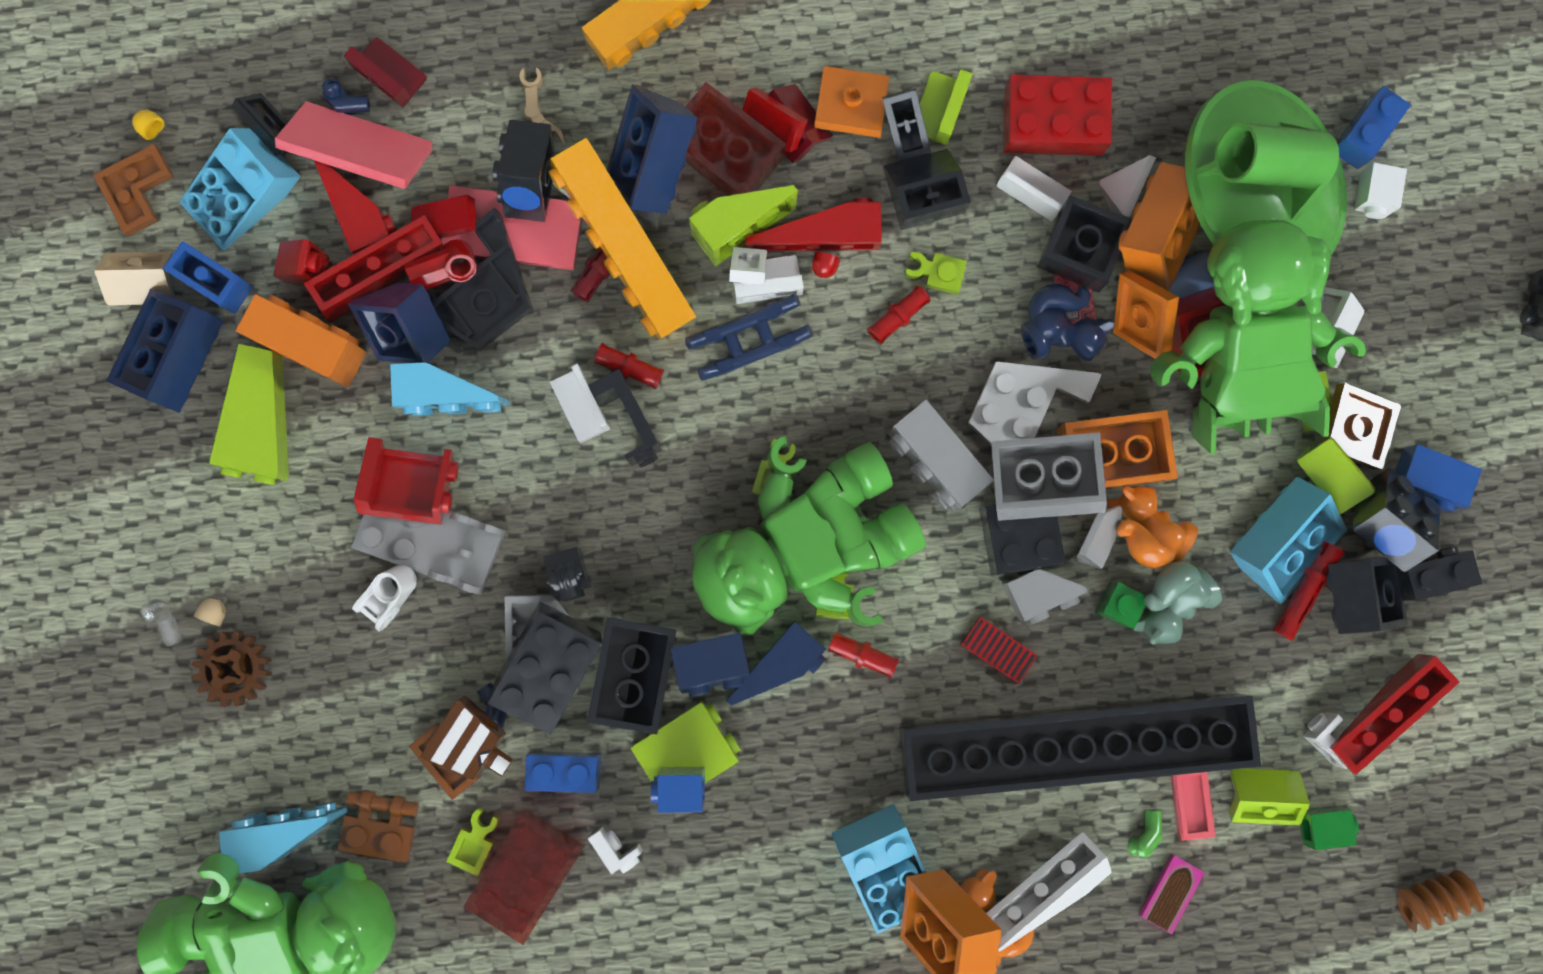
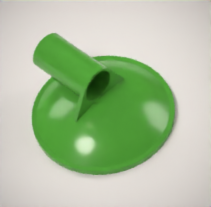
(1261, 158)

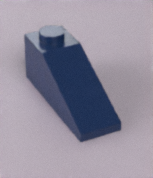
(785, 661)

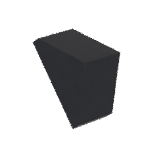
(906, 124)

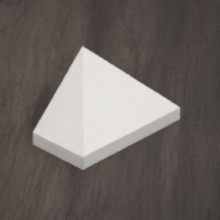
(1125, 186)

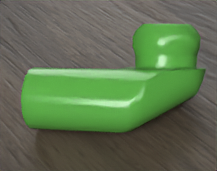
(1151, 836)

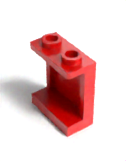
(405, 484)

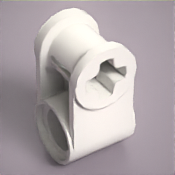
(382, 600)

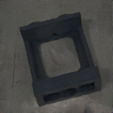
(614, 387)

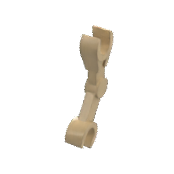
(532, 109)

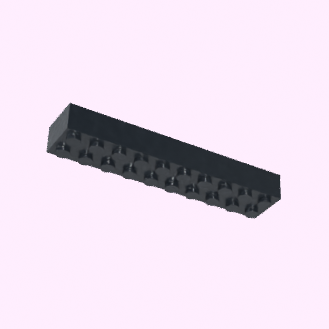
(1079, 746)

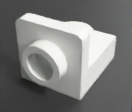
(748, 266)
(1321, 735)
(608, 847)

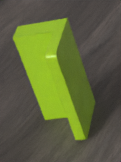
(942, 104)
(1336, 474)
(1268, 796)

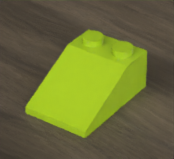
(732, 218)

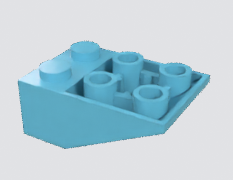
(238, 186)
(425, 387)
(263, 840)
(878, 861)

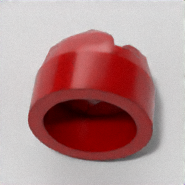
(825, 264)

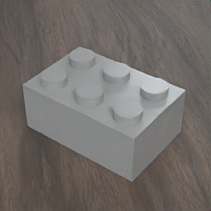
(938, 457)
(1049, 476)

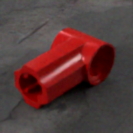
(438, 266)

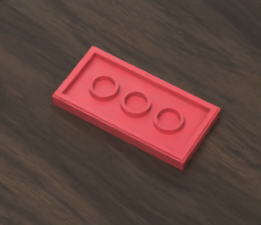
(354, 144)
(533, 242)

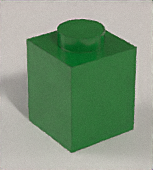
(1121, 605)
(1329, 828)

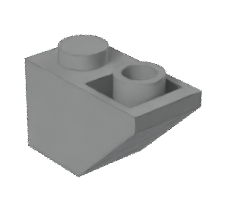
(1041, 591)

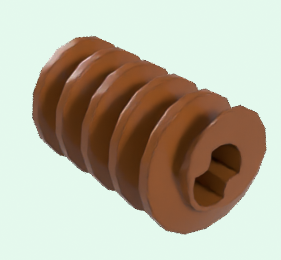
(1439, 897)

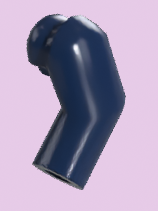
(340, 99)

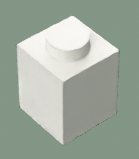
(1380, 190)

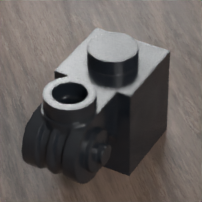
(567, 574)

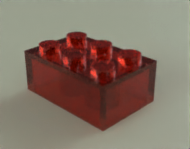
(730, 144)
(524, 876)

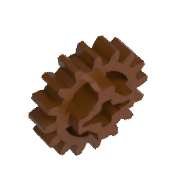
(219, 680)

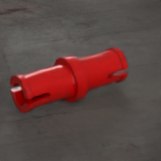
(898, 315)
(628, 365)
(863, 654)

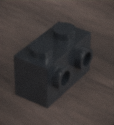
(1440, 574)

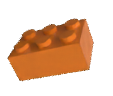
(1160, 228)
(302, 338)
(1134, 447)
(947, 927)

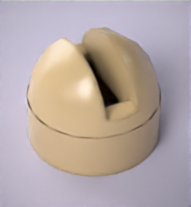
(211, 611)

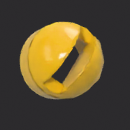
(147, 124)

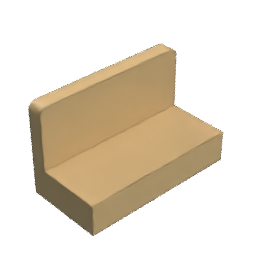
(129, 276)

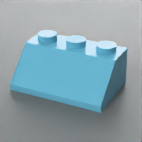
(1288, 538)

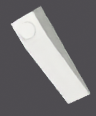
(1050, 889)

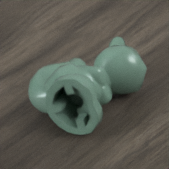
(1174, 596)

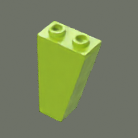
(253, 419)

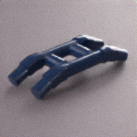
(760, 321)

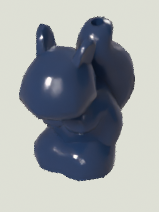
(1051, 326)

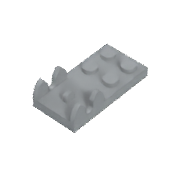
(452, 553)

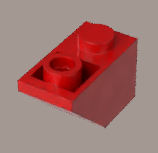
(300, 262)

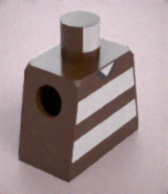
(468, 742)

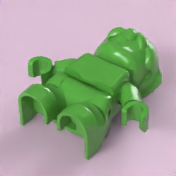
(1261, 340)
(806, 543)
(254, 930)

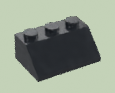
(631, 675)

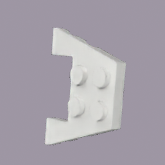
(1019, 397)

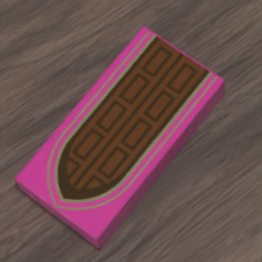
(1171, 893)

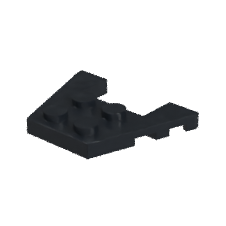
(493, 297)

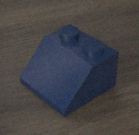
(400, 323)
(711, 664)

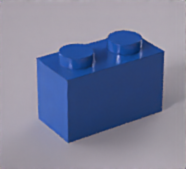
(1371, 127)
(208, 277)
(1439, 476)
(563, 771)
(679, 789)

